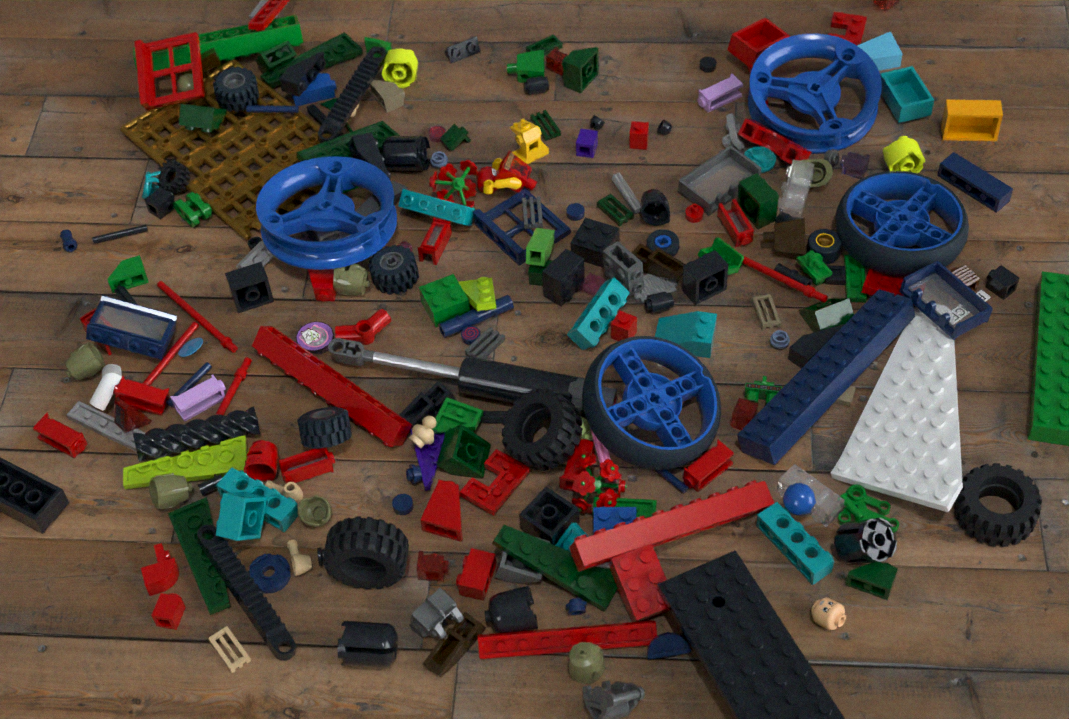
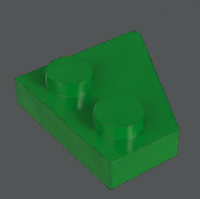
(456, 413)

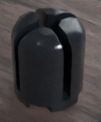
(406, 153)
(865, 541)
(368, 644)

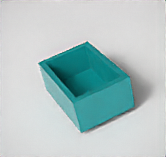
(906, 94)

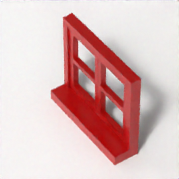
(147, 74)

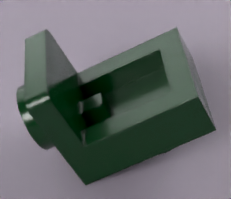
(455, 136)

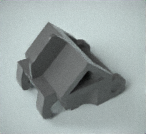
(428, 617)
(614, 701)

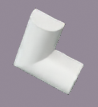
(110, 377)

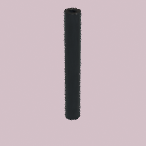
(119, 234)

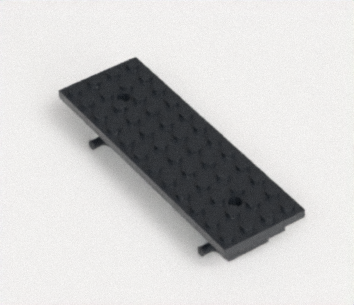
(745, 643)

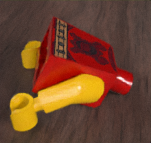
(510, 174)

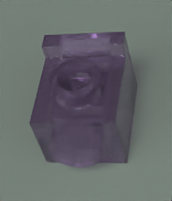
(855, 165)

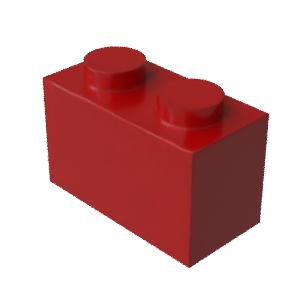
(477, 574)

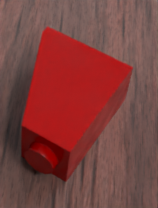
(322, 284)
(443, 512)

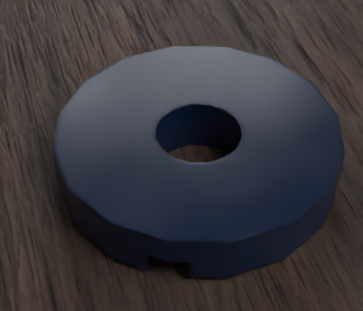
(272, 583)

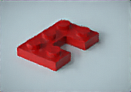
(852, 24)
(509, 477)

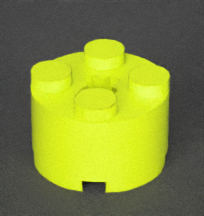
(400, 67)
(904, 155)

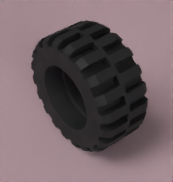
(558, 440)
(992, 526)
(366, 553)

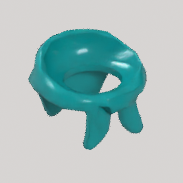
(149, 187)

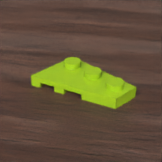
(480, 293)

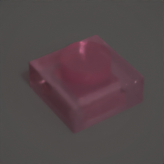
(592, 283)

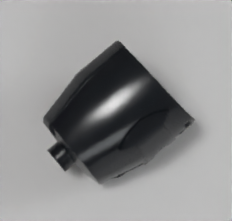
(654, 206)

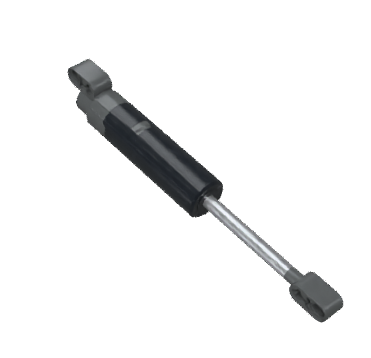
(477, 375)

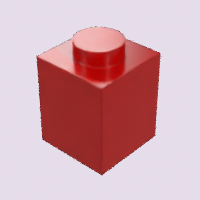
(639, 135)
(623, 326)
(168, 611)

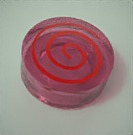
(436, 133)

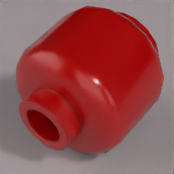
(484, 174)

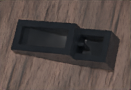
(426, 404)

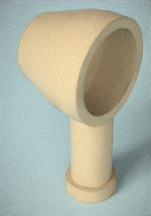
(295, 494)
(300, 562)

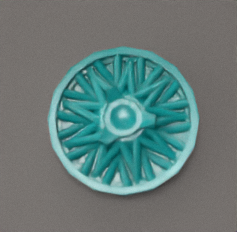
(762, 157)

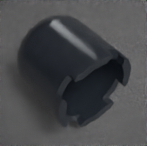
(512, 611)

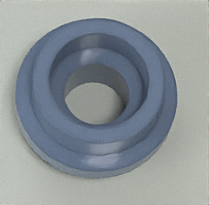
(439, 159)
(782, 336)

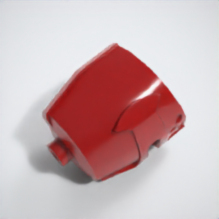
(262, 461)

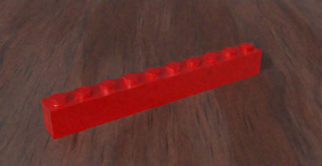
(332, 386)
(671, 525)

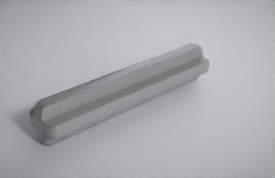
(626, 192)

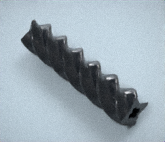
(196, 433)

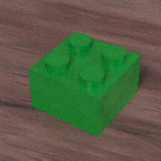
(443, 299)

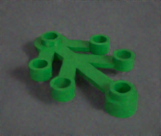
(861, 502)

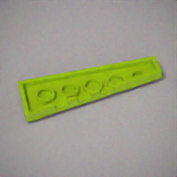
(193, 465)

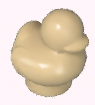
(423, 434)

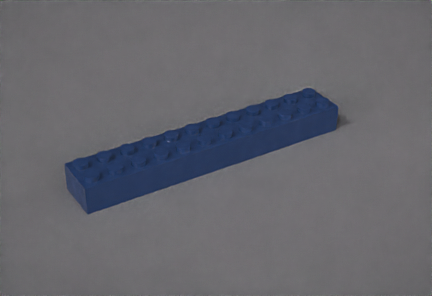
(825, 377)

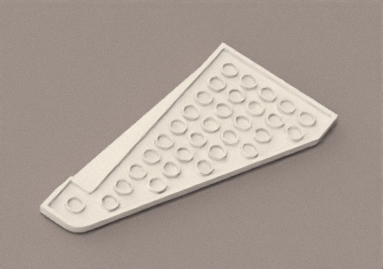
(911, 423)

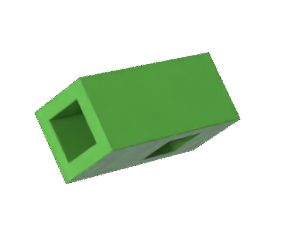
(540, 247)

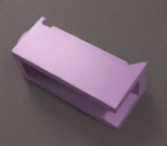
(720, 94)
(199, 398)

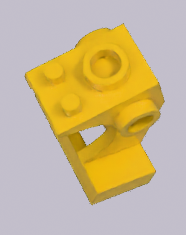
(529, 140)

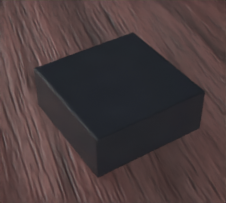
(837, 277)

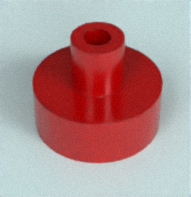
(694, 213)

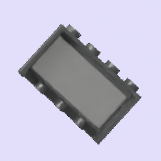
(717, 179)

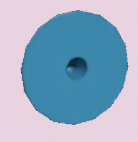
(190, 347)

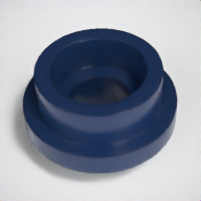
(414, 474)
(576, 606)

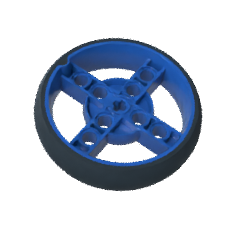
(901, 222)
(653, 400)

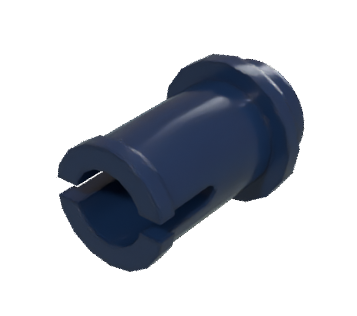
(69, 243)

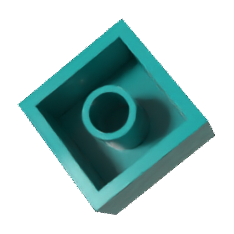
(241, 516)

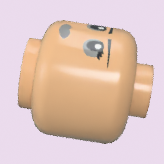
(828, 613)

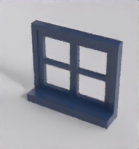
(503, 239)

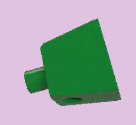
(528, 65)

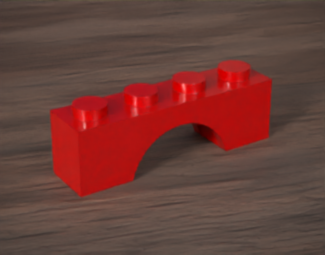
(766, 137)

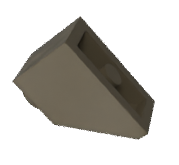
(387, 95)

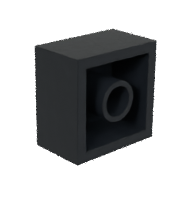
(593, 239)
(563, 277)
(705, 277)
(249, 287)
(548, 516)

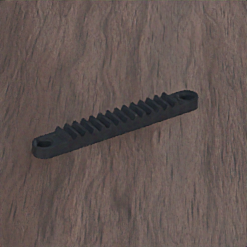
(352, 94)
(246, 592)

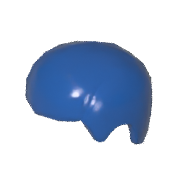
(799, 499)

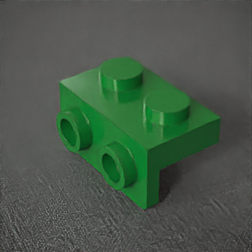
(728, 253)

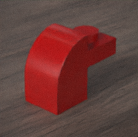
(161, 575)

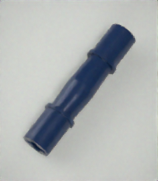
(474, 317)

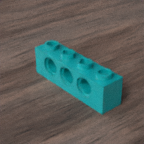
(436, 207)
(598, 314)
(279, 517)
(811, 568)

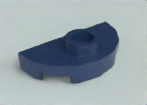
(667, 645)

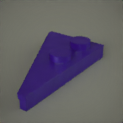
(428, 459)

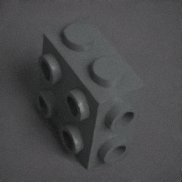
(624, 267)

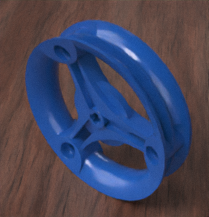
(815, 91)
(326, 213)

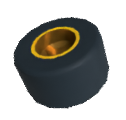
(826, 243)

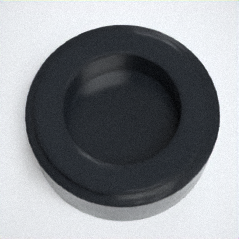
(708, 64)

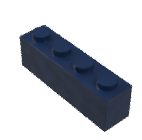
(975, 182)

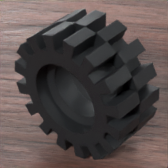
(179, 180)

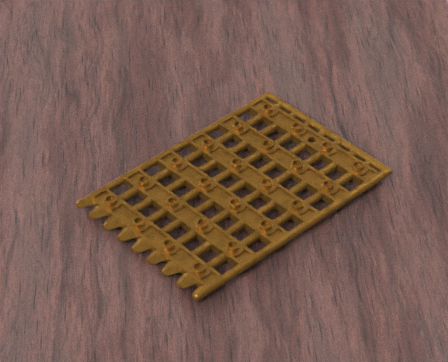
(155, 120)

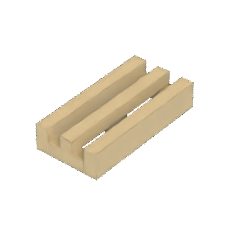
(238, 662)

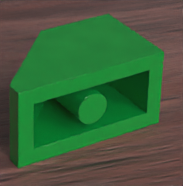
(129, 274)

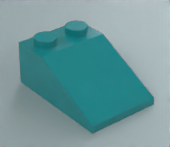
(690, 330)

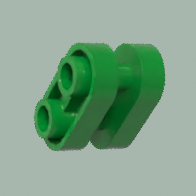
(192, 209)

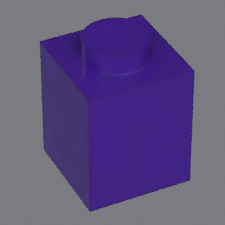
(586, 143)

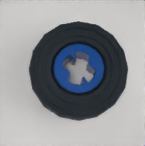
(660, 236)

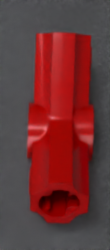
(364, 330)

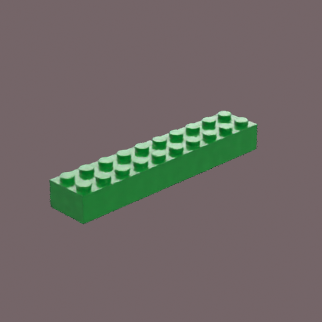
(234, 42)
(1051, 362)

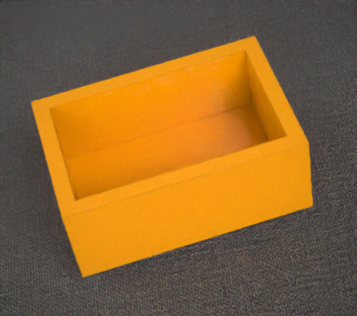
(971, 120)

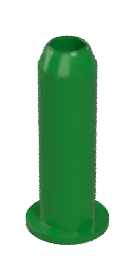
(851, 507)

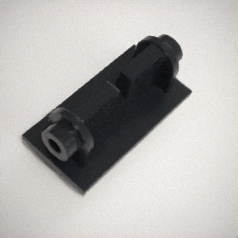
(463, 49)

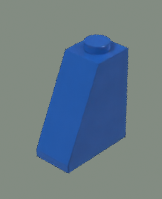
(319, 89)

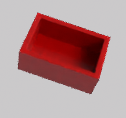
(754, 39)
(637, 580)

